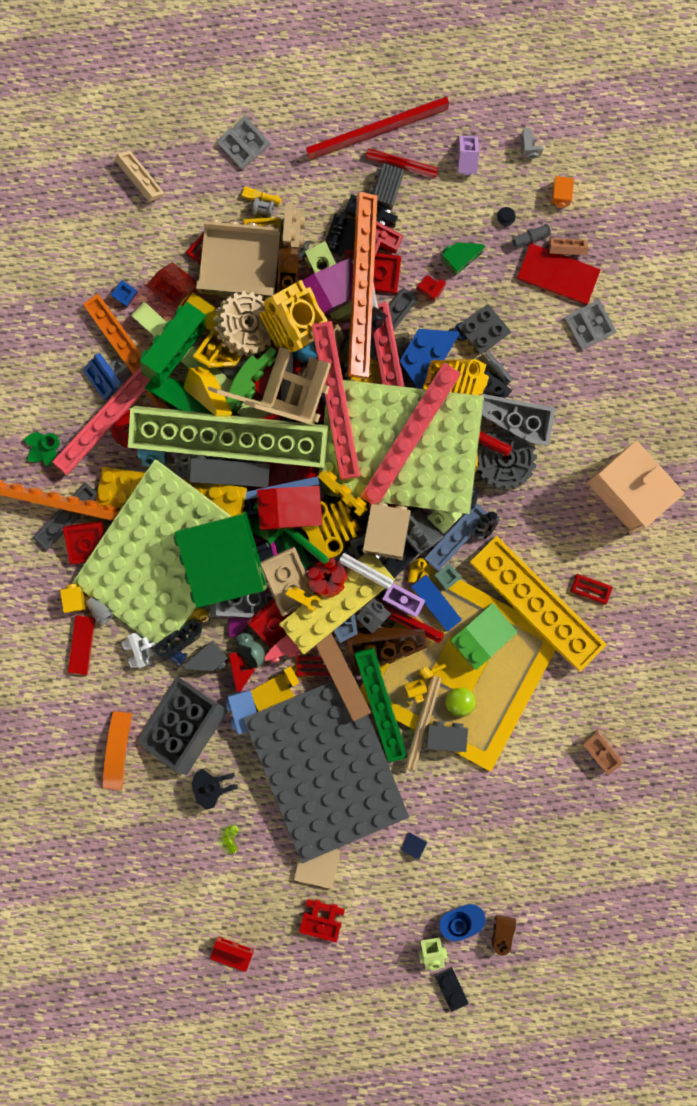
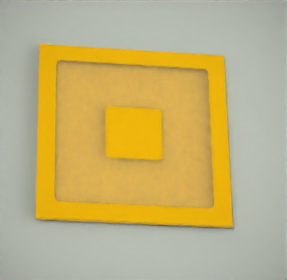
(499, 685)

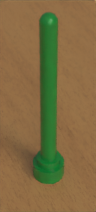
(303, 541)

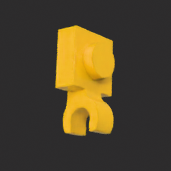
(298, 595)

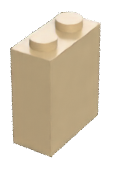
(386, 531)

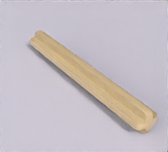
(423, 722)

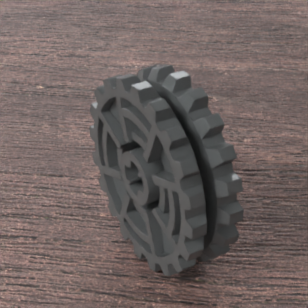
(515, 470)

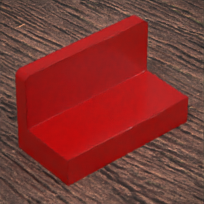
(232, 954)

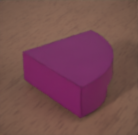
(237, 626)

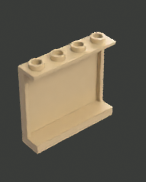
(239, 259)

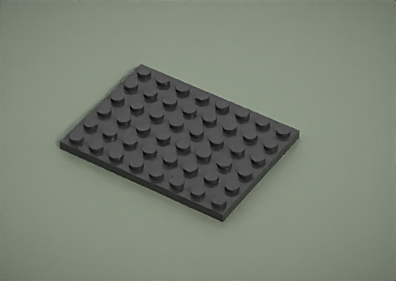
(325, 771)

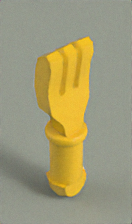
(251, 194)

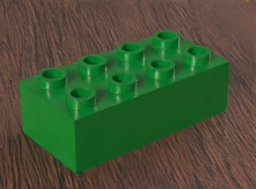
(173, 343)

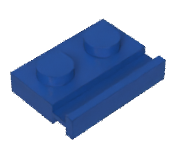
(102, 376)

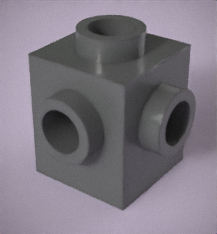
(372, 615)

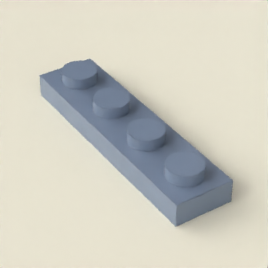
(454, 538)

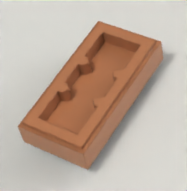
(568, 246)

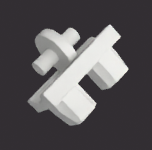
(141, 650)

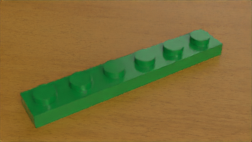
(381, 704)

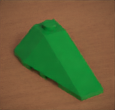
(175, 397)

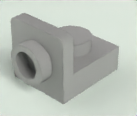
(527, 145)

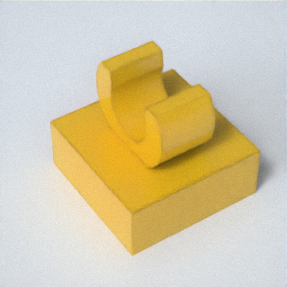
(416, 689)

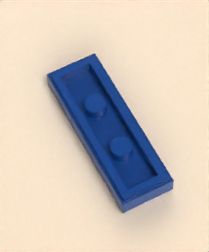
(436, 603)

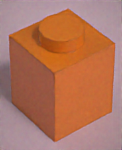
(562, 191)

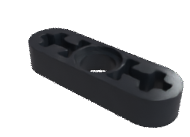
(174, 649)

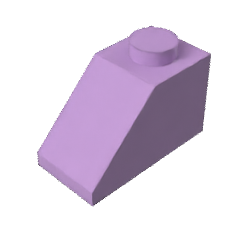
(468, 155)
(402, 600)

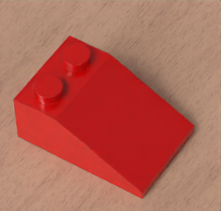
(289, 507)

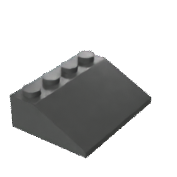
(181, 726)

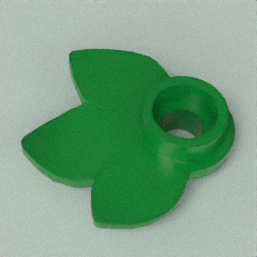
(40, 448)

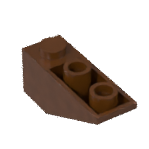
(287, 267)

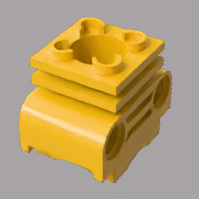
(291, 316)
(470, 381)
(336, 527)

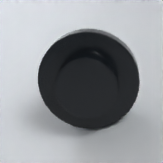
(506, 216)

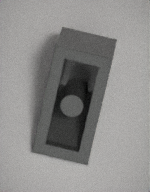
(208, 659)

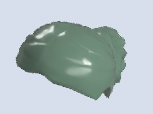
(250, 650)

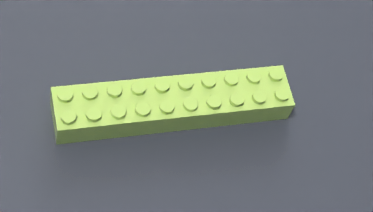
(227, 436)

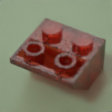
(172, 286)

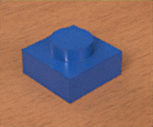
(124, 293)

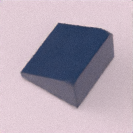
(414, 846)

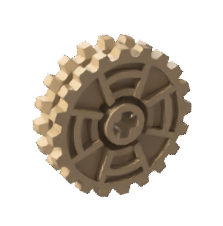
(231, 325)

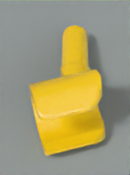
(425, 673)

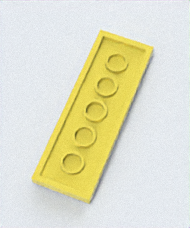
(311, 627)

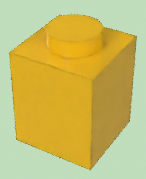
(72, 599)

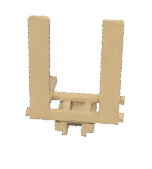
(302, 394)

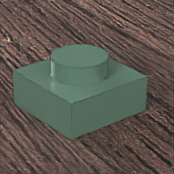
(447, 576)

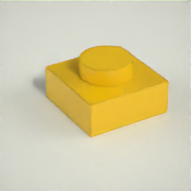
(290, 676)

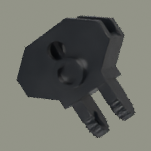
(212, 785)

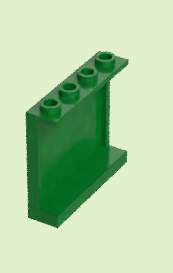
(220, 560)

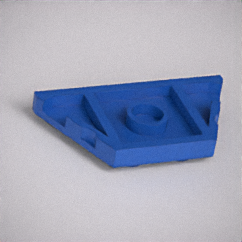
(423, 348)

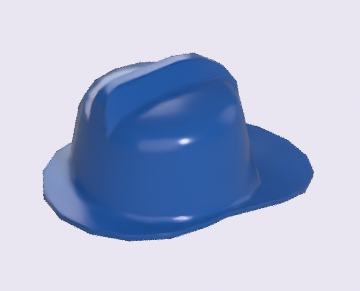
(462, 922)

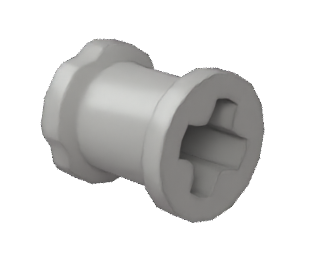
(267, 212)

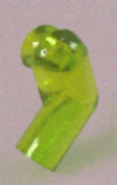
(229, 837)

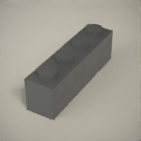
(228, 471)

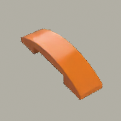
(116, 750)

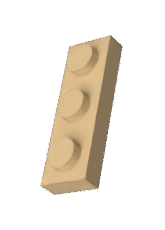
(139, 176)

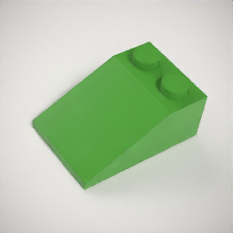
(483, 636)

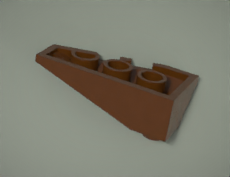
(387, 642)

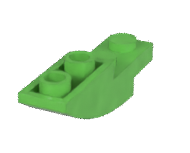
(250, 371)

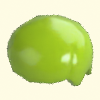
(460, 702)

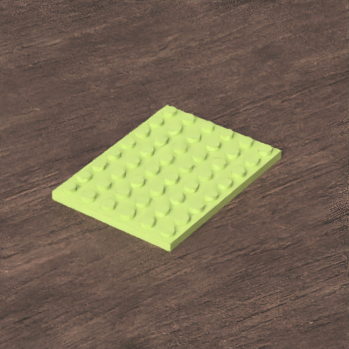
(441, 465)
(137, 562)

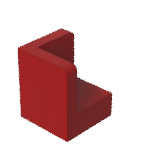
(431, 288)

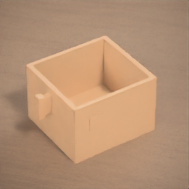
(635, 487)

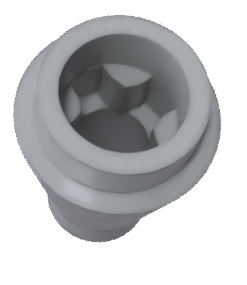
(99, 611)

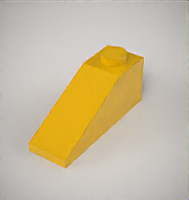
(197, 384)

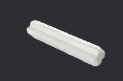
(366, 571)

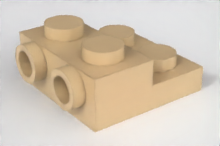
(292, 227)

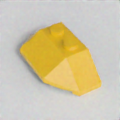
(214, 354)

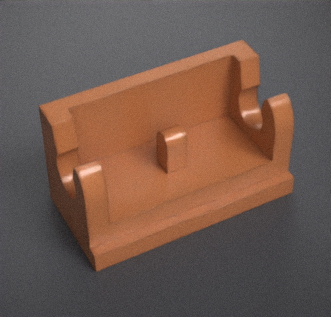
(603, 752)

